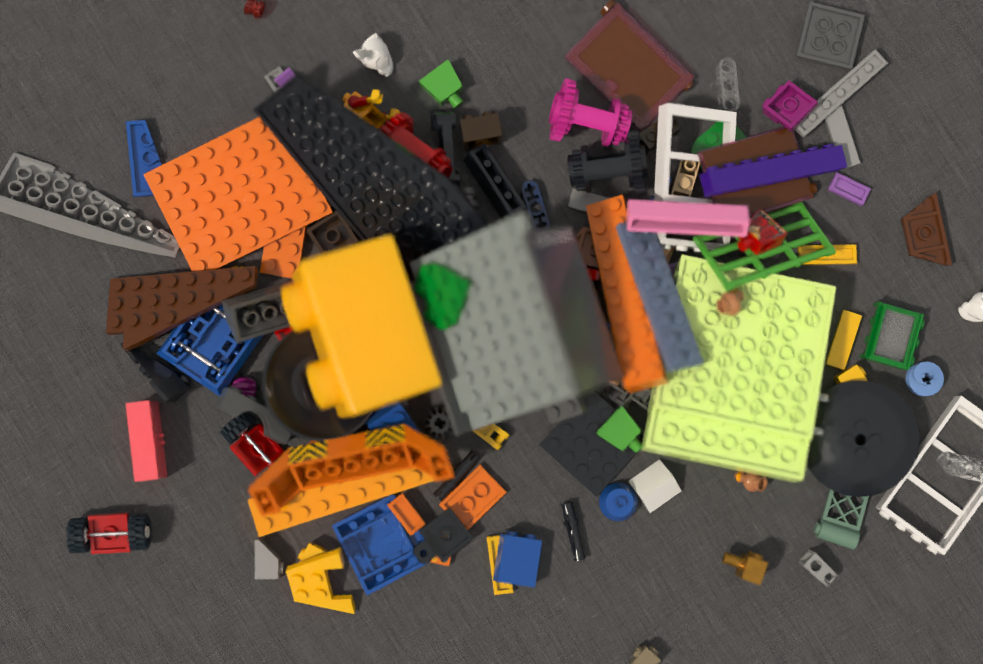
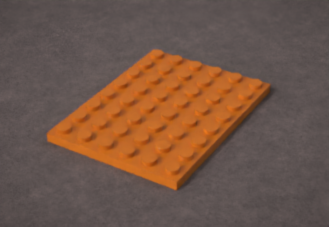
(234, 196)

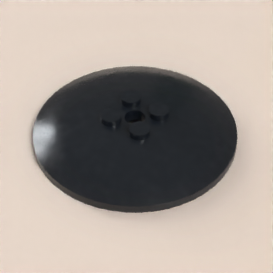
(291, 396)
(889, 443)

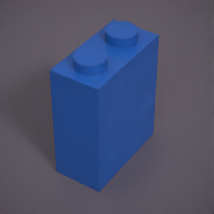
(517, 559)

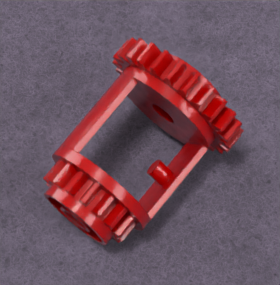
(401, 131)

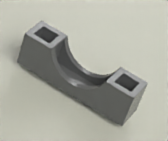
(233, 403)

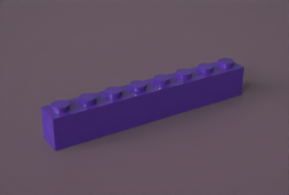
(772, 171)

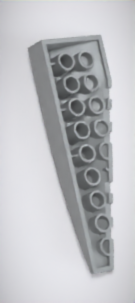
(55, 200)

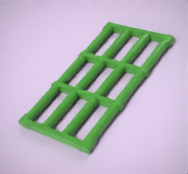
(786, 247)

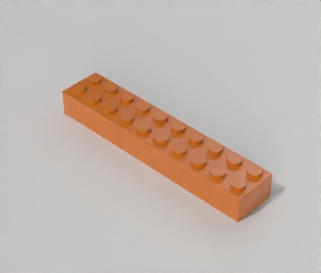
(630, 325)

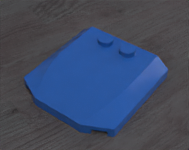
(378, 545)

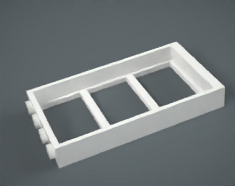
(663, 157)
(975, 415)

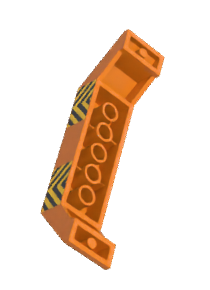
(347, 460)

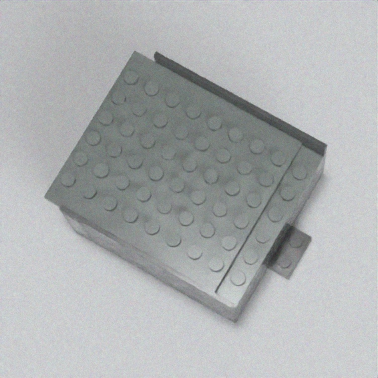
(526, 329)

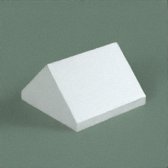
(655, 485)

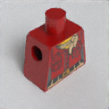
(762, 234)

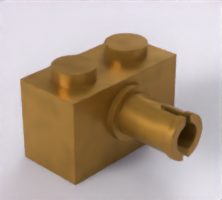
(749, 566)

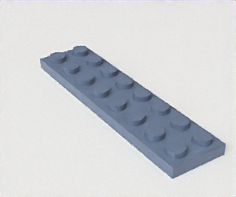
(660, 299)

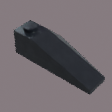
(165, 380)

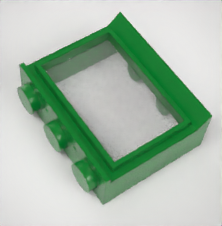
(893, 336)

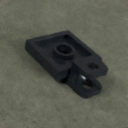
(435, 545)

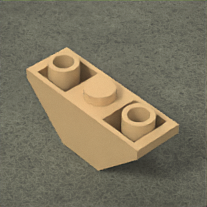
(684, 178)

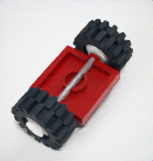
(253, 447)
(109, 533)

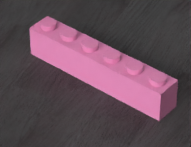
(687, 218)

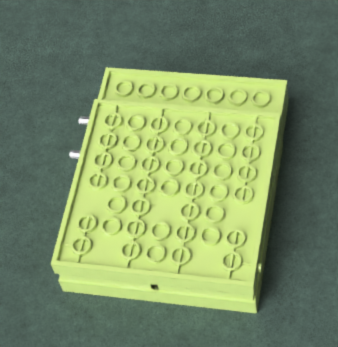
(759, 376)

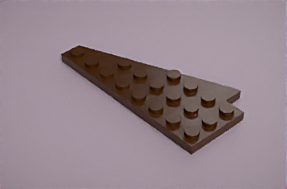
(158, 303)

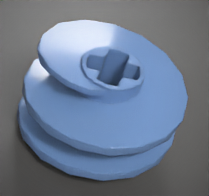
(931, 385)

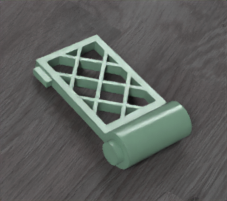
(837, 531)

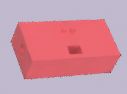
(146, 440)

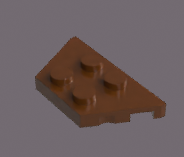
(926, 232)

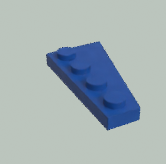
(142, 156)

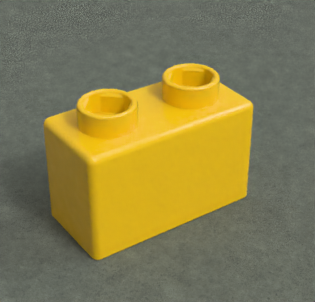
(361, 327)

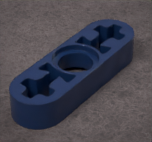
(526, 195)

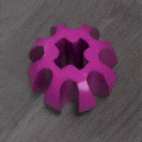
(246, 385)

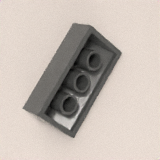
(256, 312)

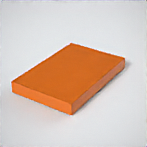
(473, 496)

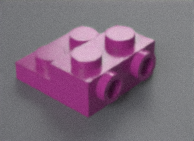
(789, 105)

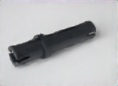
(459, 472)
(573, 531)

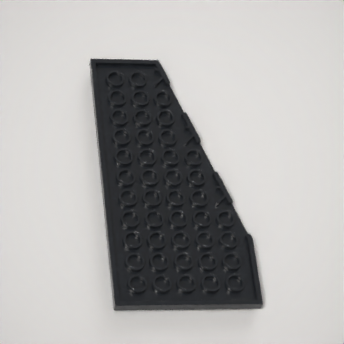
(368, 174)

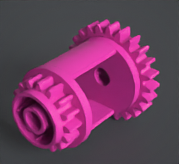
(565, 111)

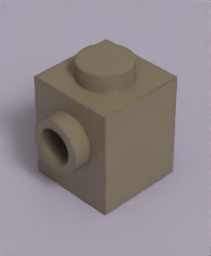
(645, 655)

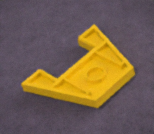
(312, 585)

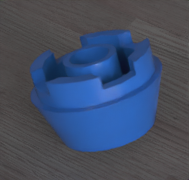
(618, 501)

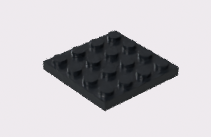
(583, 451)

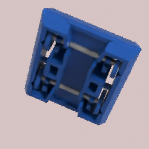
(210, 348)

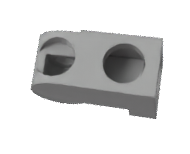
(817, 568)

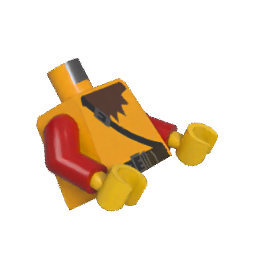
(366, 110)

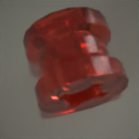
(254, 8)

